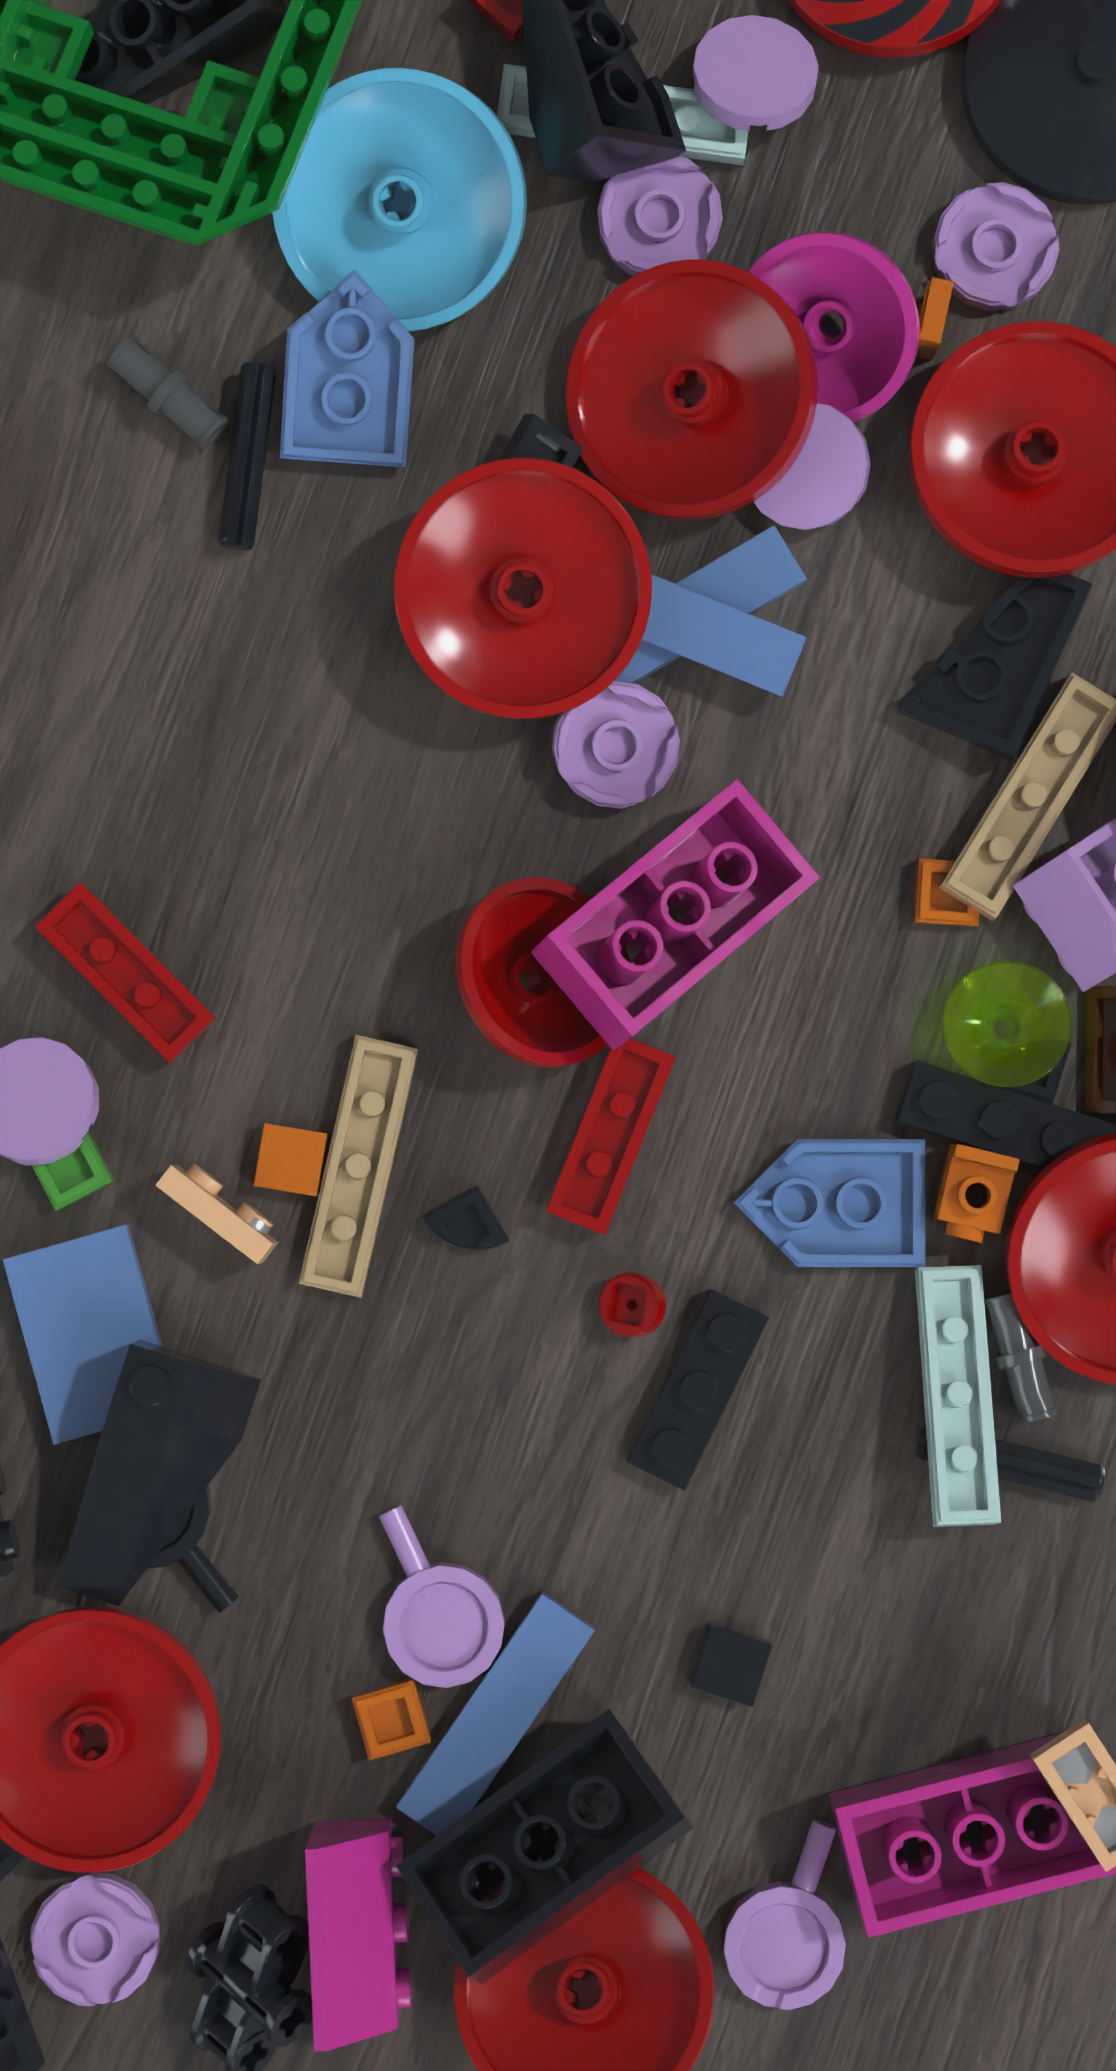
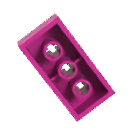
(673, 956)
(948, 1871)

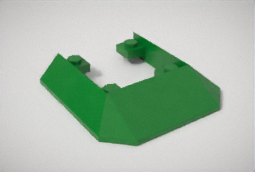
(148, 165)

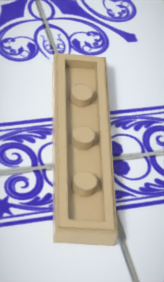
(1031, 797)
(358, 1166)

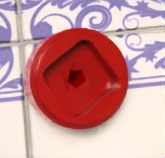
(632, 1305)

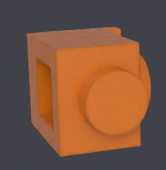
(961, 1169)

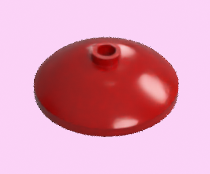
(496, 947)

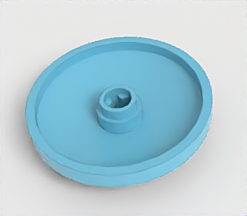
(407, 190)

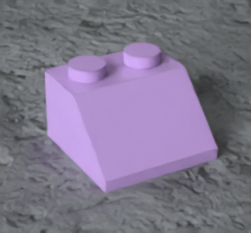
(1076, 906)

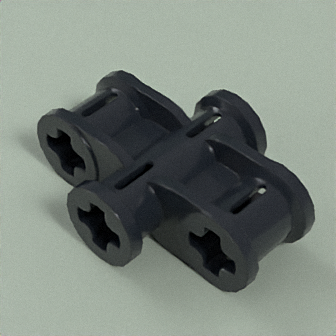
(251, 1971)

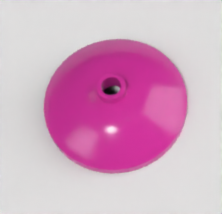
(877, 307)

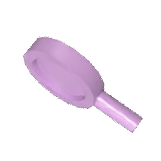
(442, 1617)
(784, 1936)

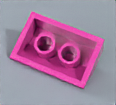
(355, 1931)

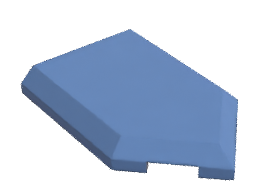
(348, 381)
(844, 1203)

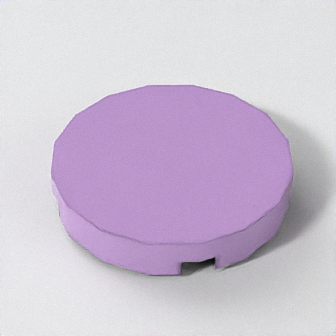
(754, 72)
(659, 215)
(995, 246)
(824, 477)
(617, 746)
(44, 1101)
(95, 1939)

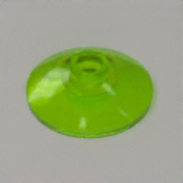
(1013, 993)

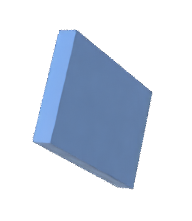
(78, 1316)

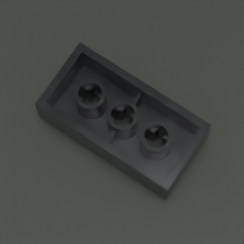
(503, 1840)

